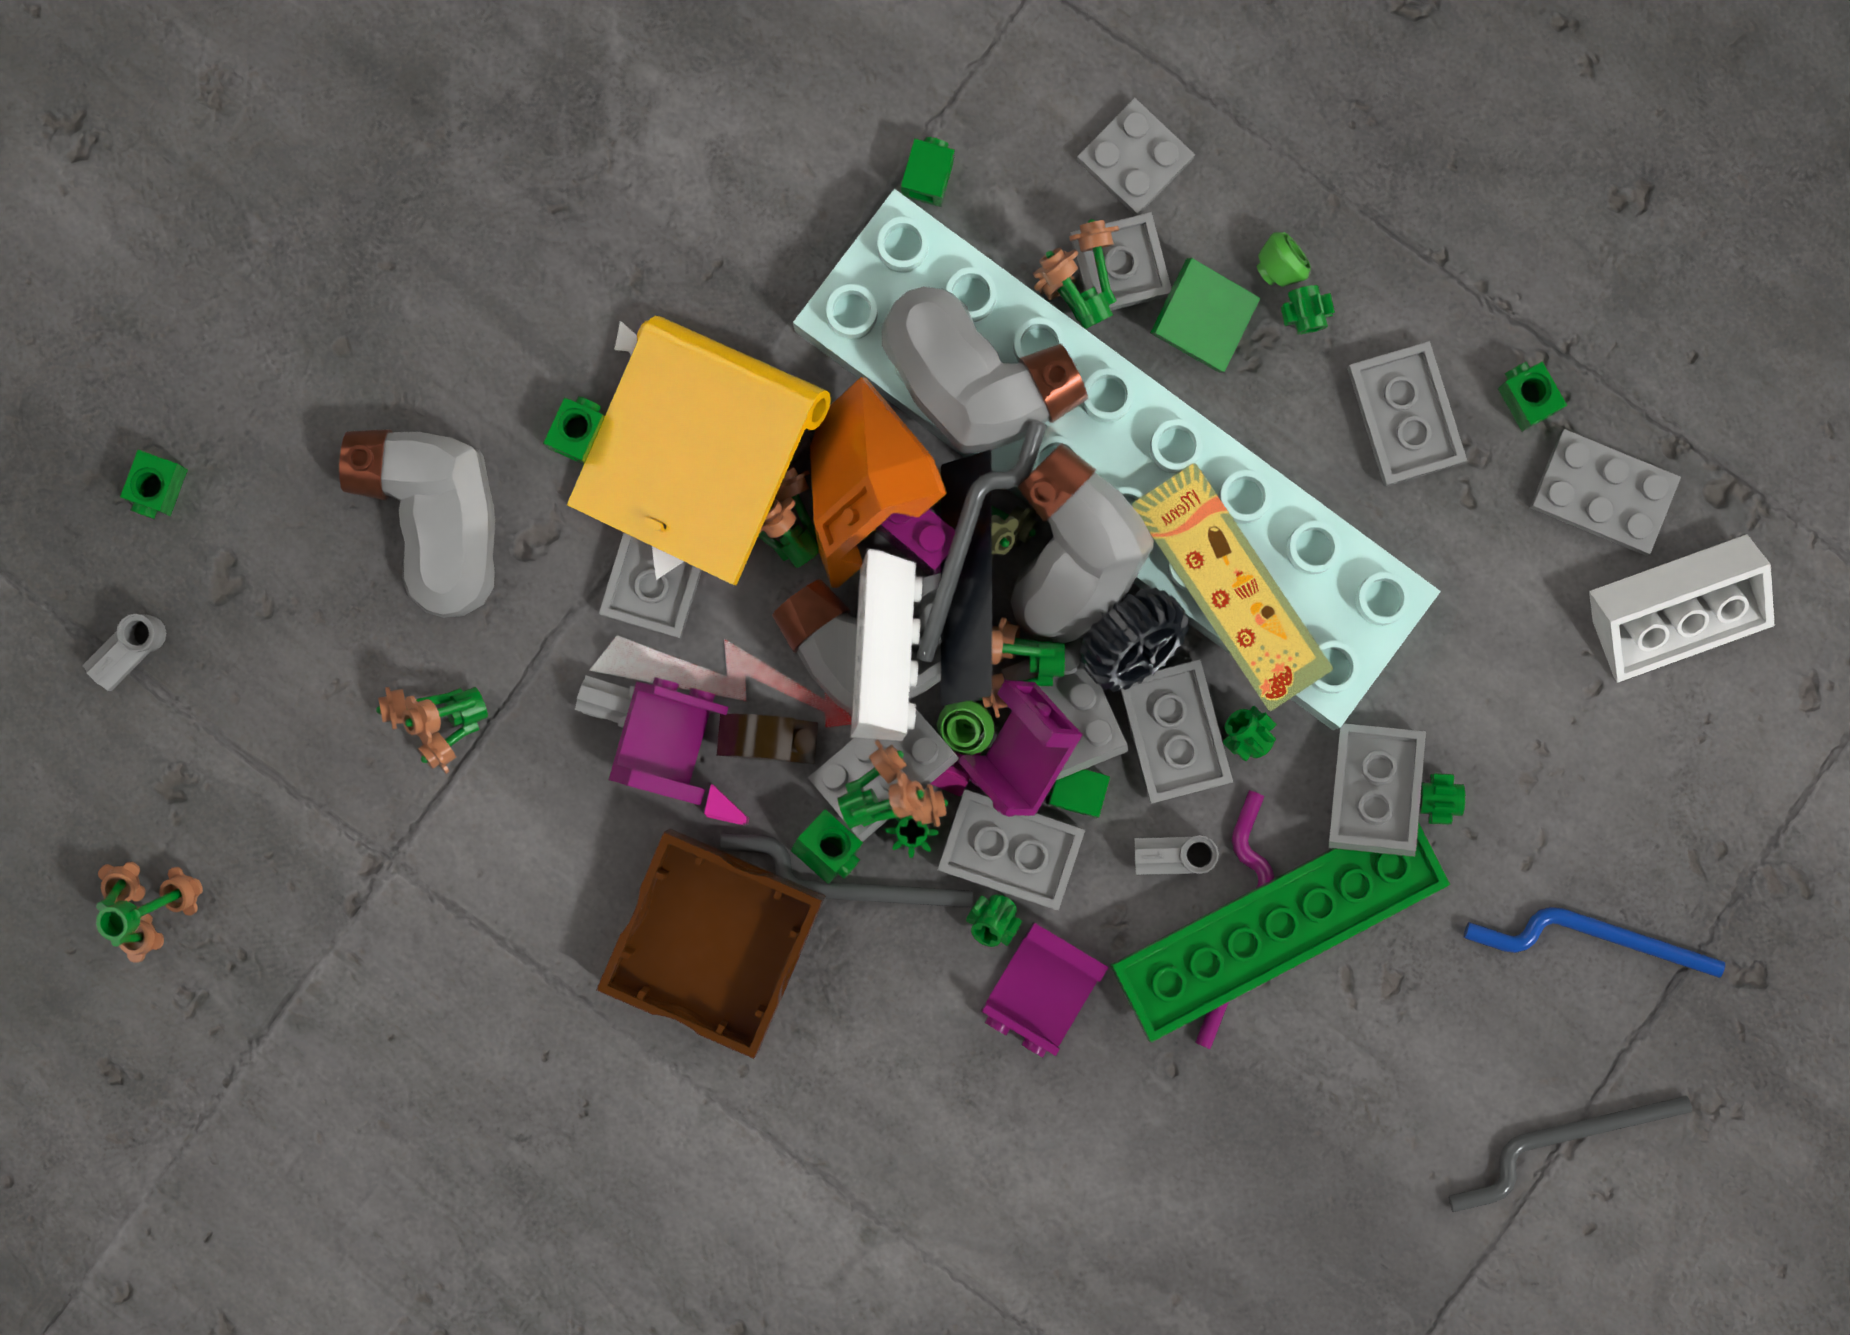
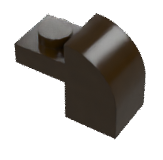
(767, 738)

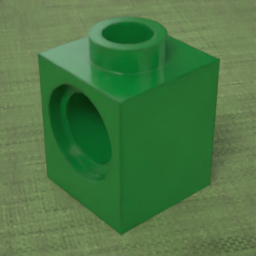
(928, 171)
(1525, 412)
(574, 448)
(142, 470)
(1080, 792)
(830, 830)

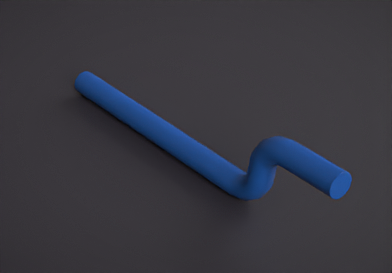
(1594, 928)

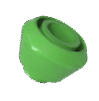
(1282, 261)
(966, 727)

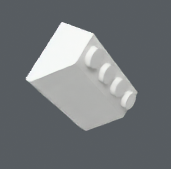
(1683, 607)
(884, 647)

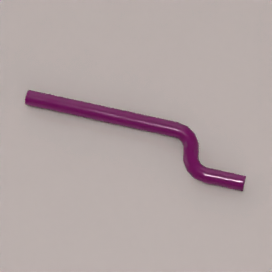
(1264, 873)

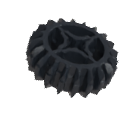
(1134, 639)

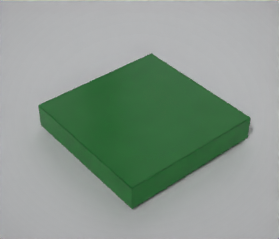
(1205, 315)

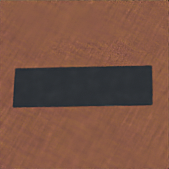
(968, 625)

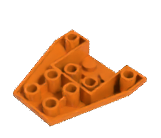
(863, 473)

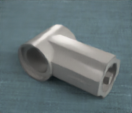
(122, 651)
(604, 700)
(1169, 855)

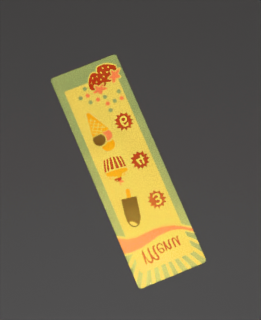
(1232, 587)

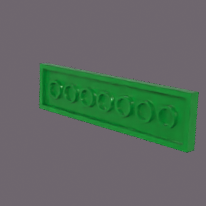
(1271, 932)

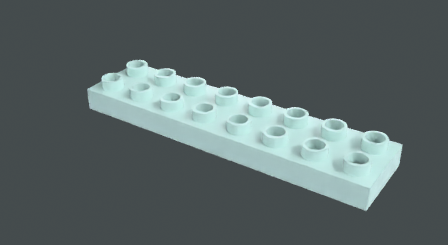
(1136, 437)

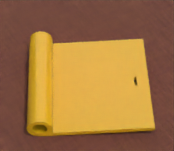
(696, 445)

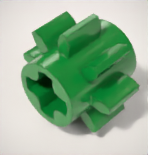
(1307, 309)
(1249, 733)
(1442, 799)
(902, 840)
(994, 920)

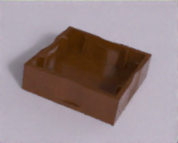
(711, 942)

